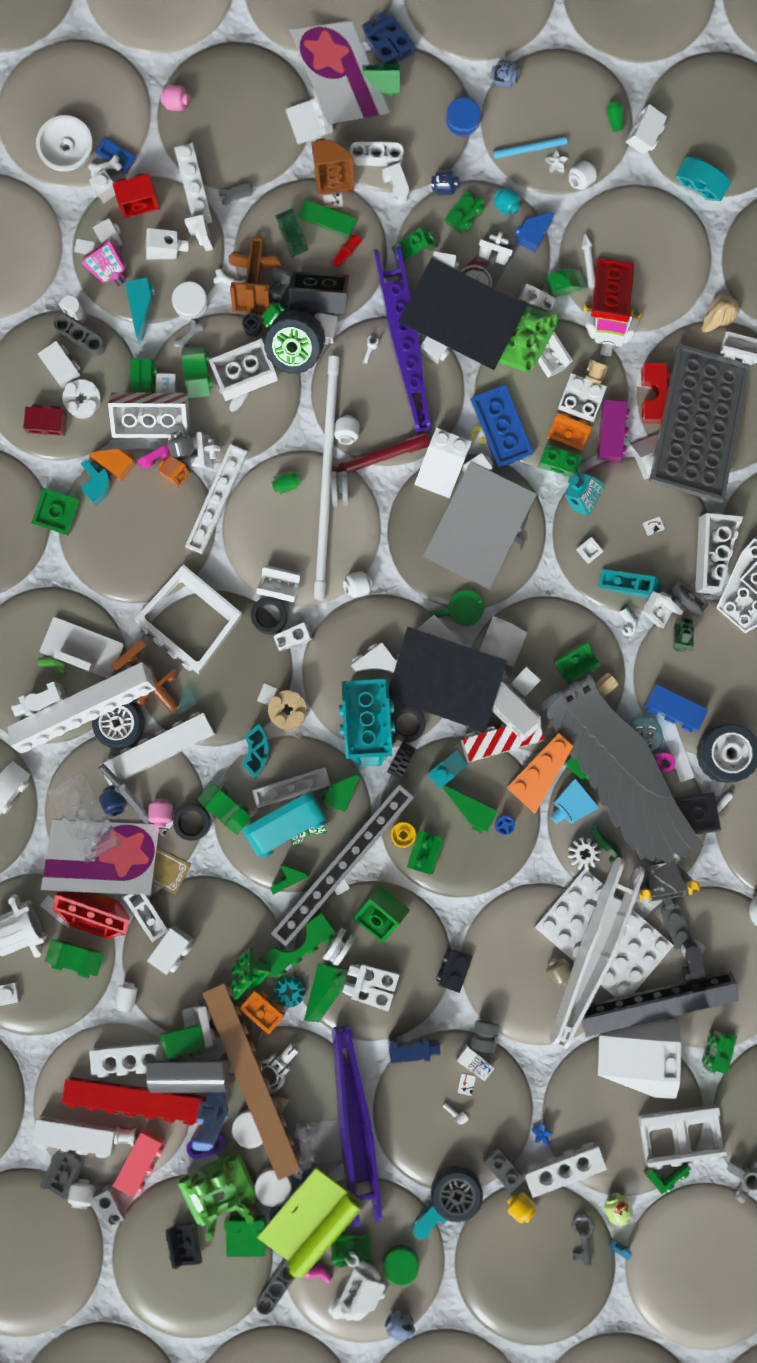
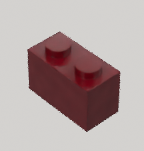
(45, 420)

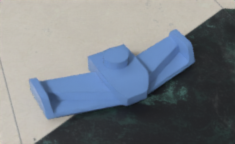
(211, 1116)

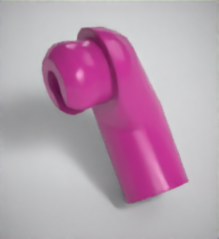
(319, 1270)

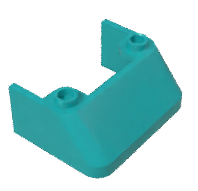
(285, 824)

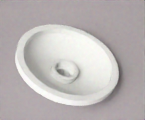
(62, 133)

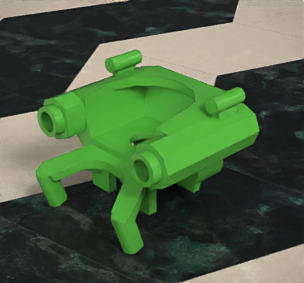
(530, 340)
(224, 1175)

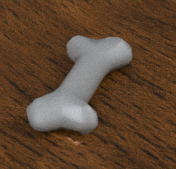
(195, 327)

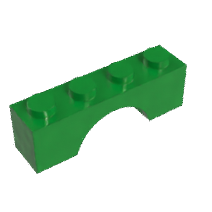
(318, 930)

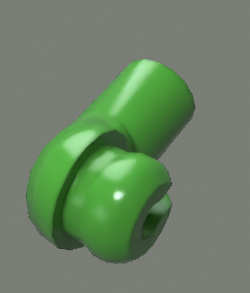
(52, 662)

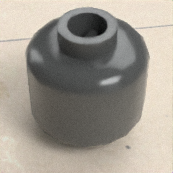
(180, 445)

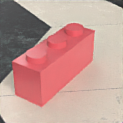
(139, 1163)

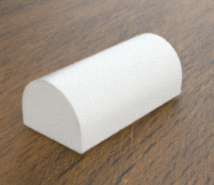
(73, 309)

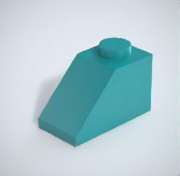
(447, 769)

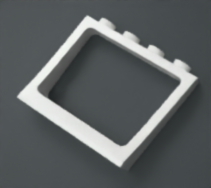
(210, 596)

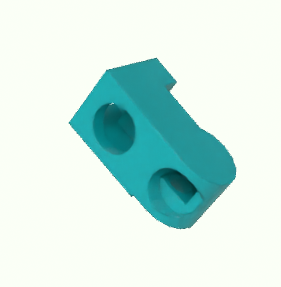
(426, 1222)

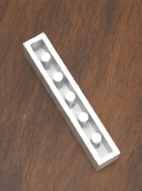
(159, 748)

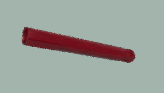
(409, 445)

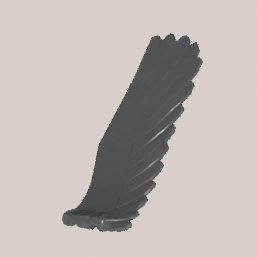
(623, 772)

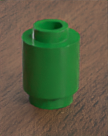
(286, 482)

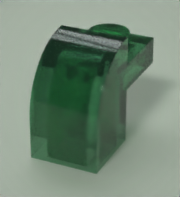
(291, 233)

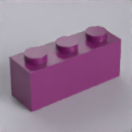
(613, 431)

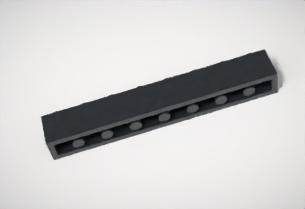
(660, 1003)

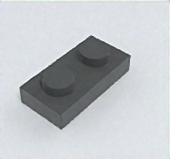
(689, 598)

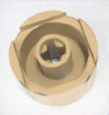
(278, 704)

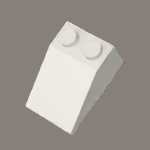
(443, 463)

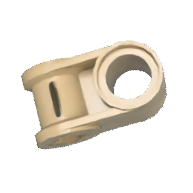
(596, 371)

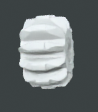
(576, 854)

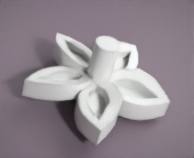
(557, 162)

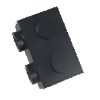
(183, 1245)

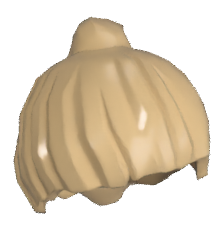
(721, 312)

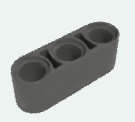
(73, 329)

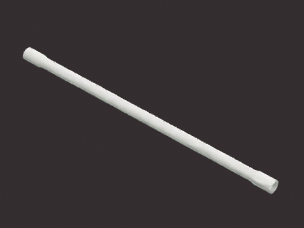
(320, 584)

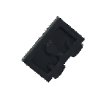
(454, 970)

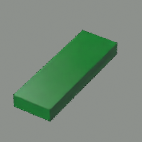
(327, 218)

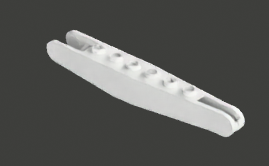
(596, 951)

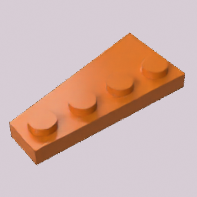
(540, 773)

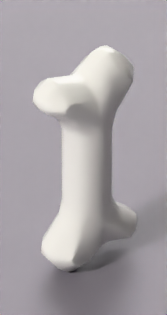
(112, 164)
(221, 277)

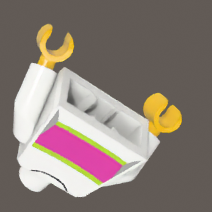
(610, 331)

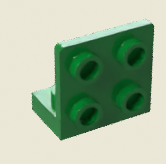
(719, 1051)
(242, 1236)

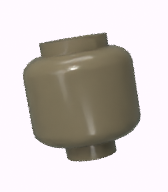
(559, 971)

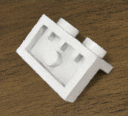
(197, 226)

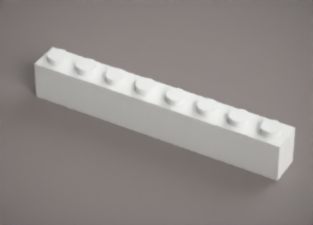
(507, 705)
(81, 708)

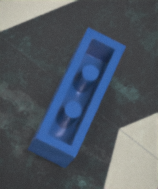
(675, 708)

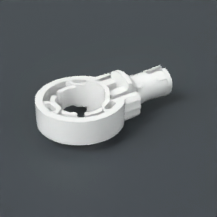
(282, 1060)

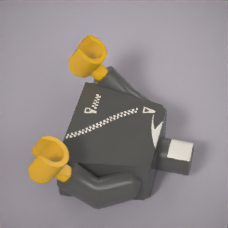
(666, 881)

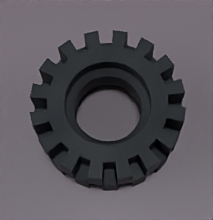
(401, 760)

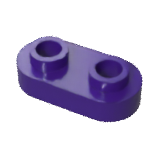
(196, 1154)

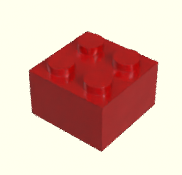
(135, 195)

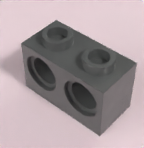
(503, 1168)

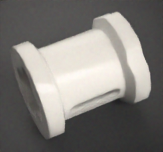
(125, 1136)

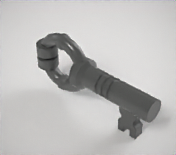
(584, 1235)

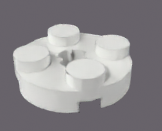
(89, 405)

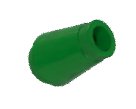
(615, 115)

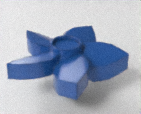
(542, 1134)

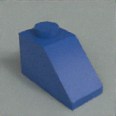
(533, 231)

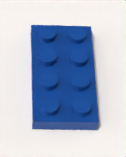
(501, 426)

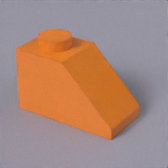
(114, 461)
(173, 470)

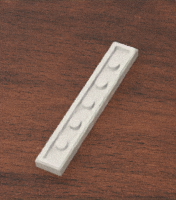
(216, 499)

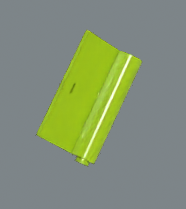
(314, 1225)

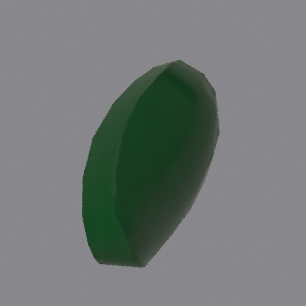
(606, 843)

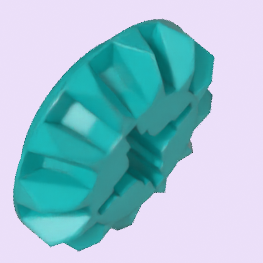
(281, 987)

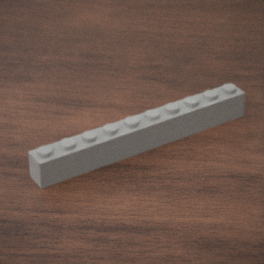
(342, 865)

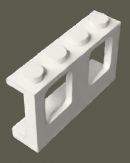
(678, 1122)

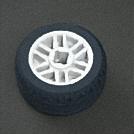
(120, 736)

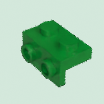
(576, 662)

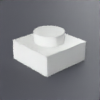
(589, 550)
(9, 994)

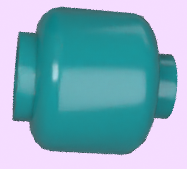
(507, 201)

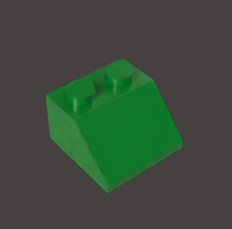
(381, 914)

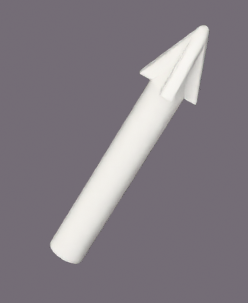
(586, 245)

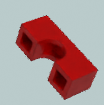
(656, 377)

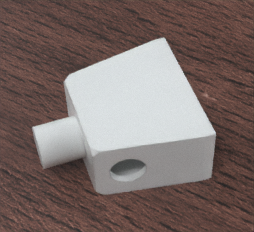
(163, 244)

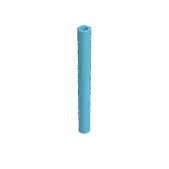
(530, 147)

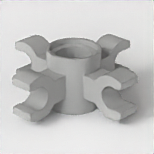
(742, 1192)

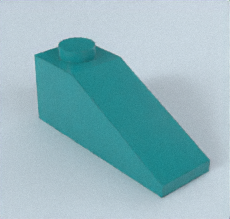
(140, 303)
(629, 583)

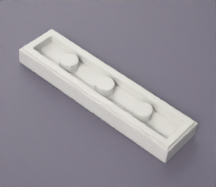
(291, 787)

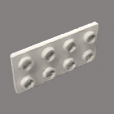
(81, 647)

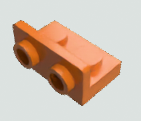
(263, 1011)

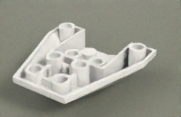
(740, 594)
(643, 1057)

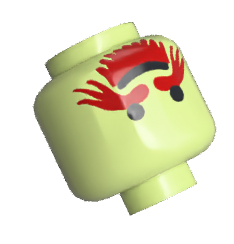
(618, 1209)

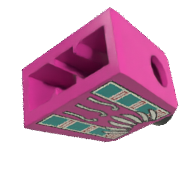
(106, 262)

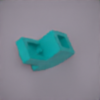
(100, 484)

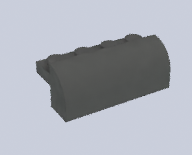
(188, 1076)

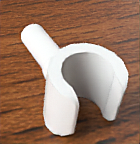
(371, 347)
(461, 1118)

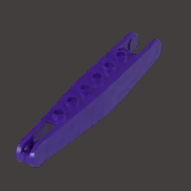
(403, 339)
(354, 1124)

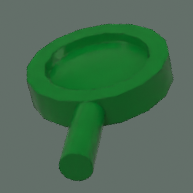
(464, 608)

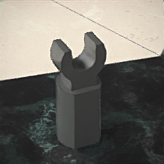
(236, 193)

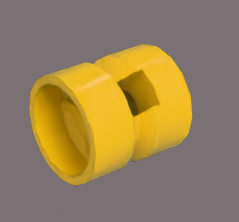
(403, 834)

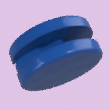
(463, 116)

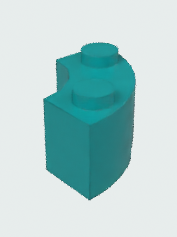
(703, 179)
(257, 751)

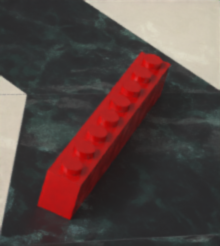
(131, 1100)

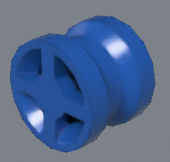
(508, 825)

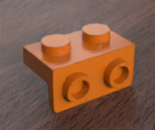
(569, 431)

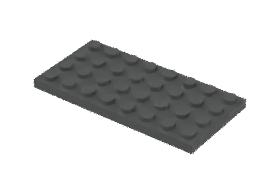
(699, 423)

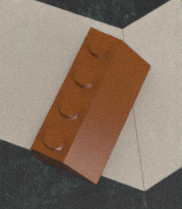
(332, 167)

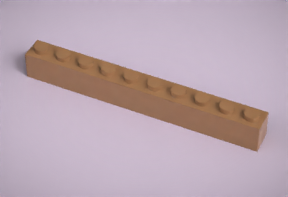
(252, 1084)

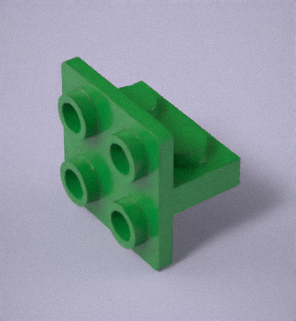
(247, 973)

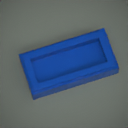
(108, 149)

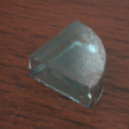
(187, 700)

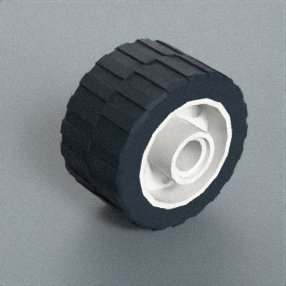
(713, 756)

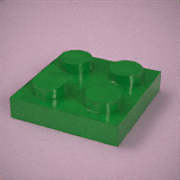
(55, 511)

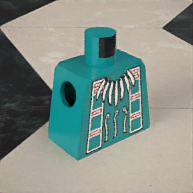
(583, 492)

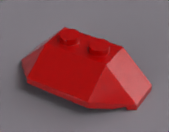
(92, 913)

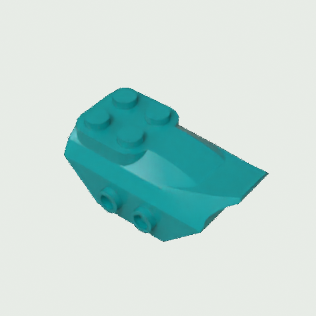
(367, 721)

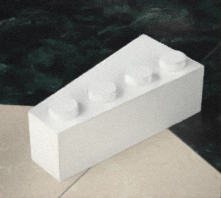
(714, 550)

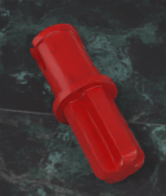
(346, 250)

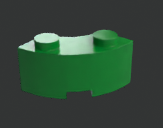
(196, 371)
(224, 808)
(75, 958)

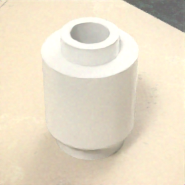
(126, 997)

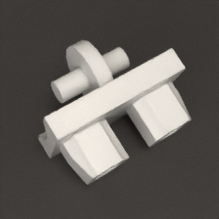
(503, 253)
(206, 451)

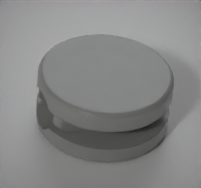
(340, 487)

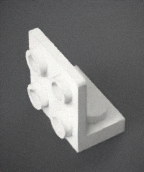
(308, 120)

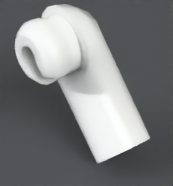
(630, 622)

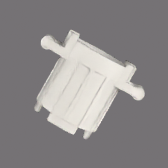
(20, 928)

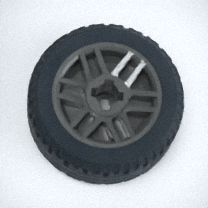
(455, 1207)

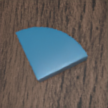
(621, 1249)

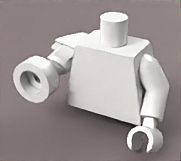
(361, 1292)

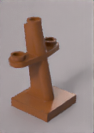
(251, 296)
(130, 658)

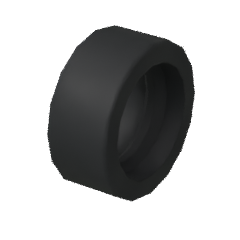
(269, 601)
(408, 709)
(177, 822)

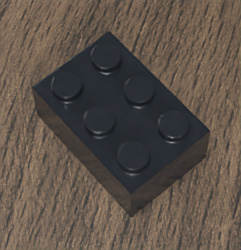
(319, 292)

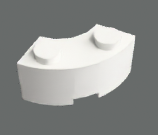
(12, 781)

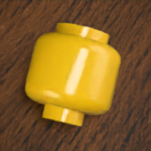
(521, 1207)

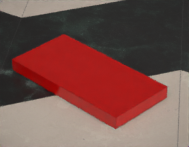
(612, 290)

